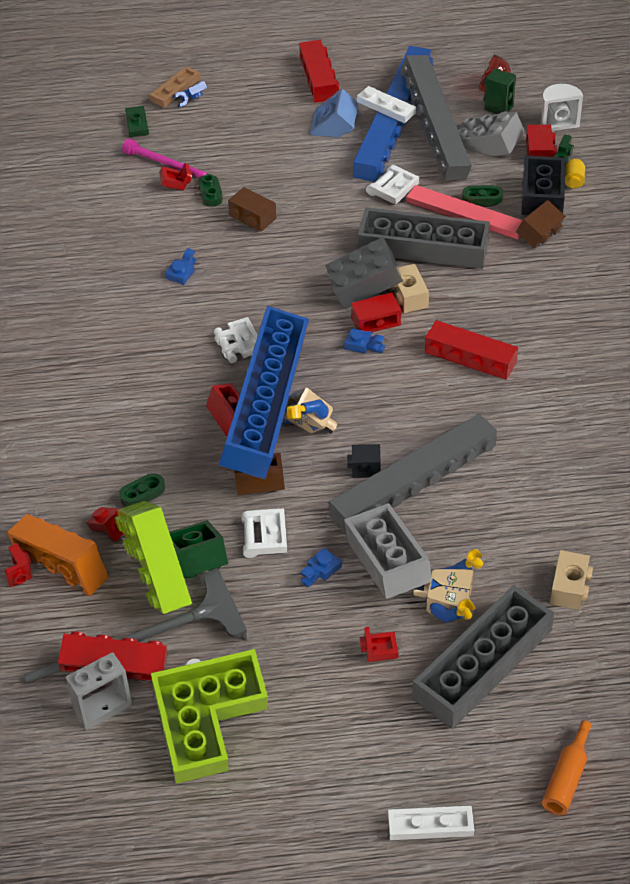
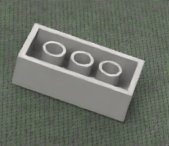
(388, 550)

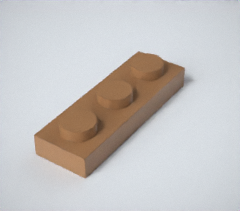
(179, 82)

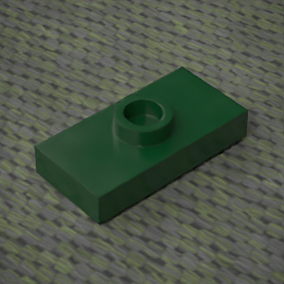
(136, 121)

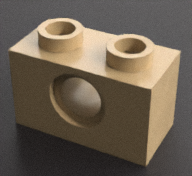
(412, 292)
(570, 580)

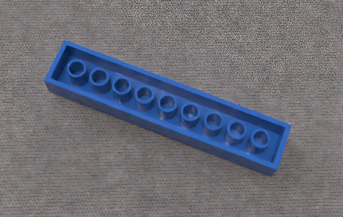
(264, 393)

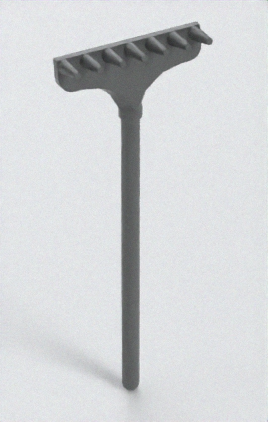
(216, 605)

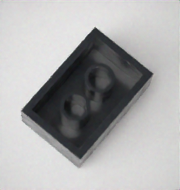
(542, 182)

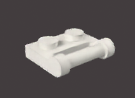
(398, 187)
(272, 532)

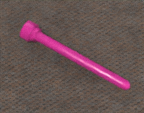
(131, 148)

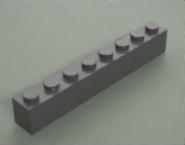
(436, 118)
(416, 470)

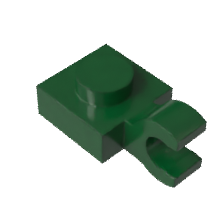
(565, 148)

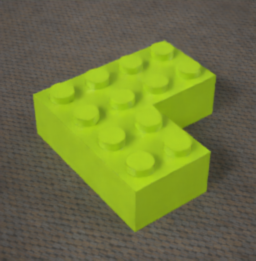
(152, 545)
(195, 700)

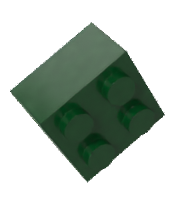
(199, 548)

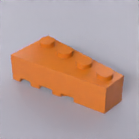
(61, 552)

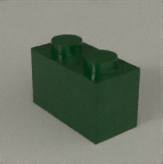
(499, 91)

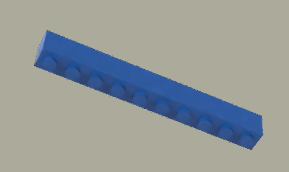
(384, 129)

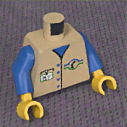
(309, 412)
(451, 590)

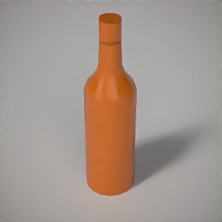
(567, 773)

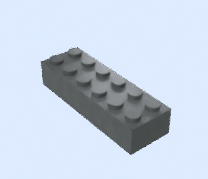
(427, 236)
(482, 656)

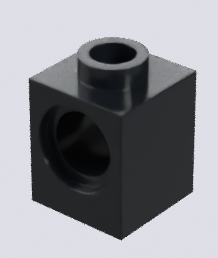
(364, 460)

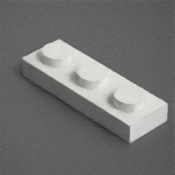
(386, 104)
(430, 822)

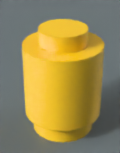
(575, 173)

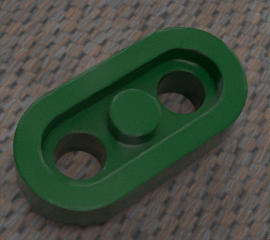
(210, 190)
(483, 194)
(141, 490)

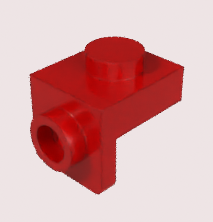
(174, 178)
(104, 520)
(21, 570)
(379, 646)

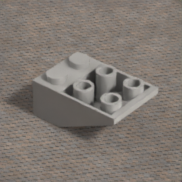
(492, 133)

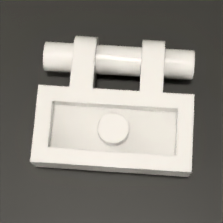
(242, 333)

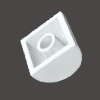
(561, 107)

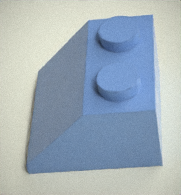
(335, 116)

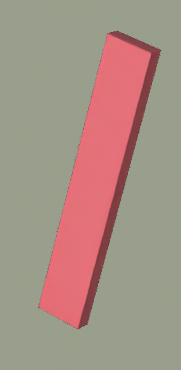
(458, 208)

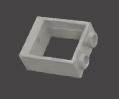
(115, 697)

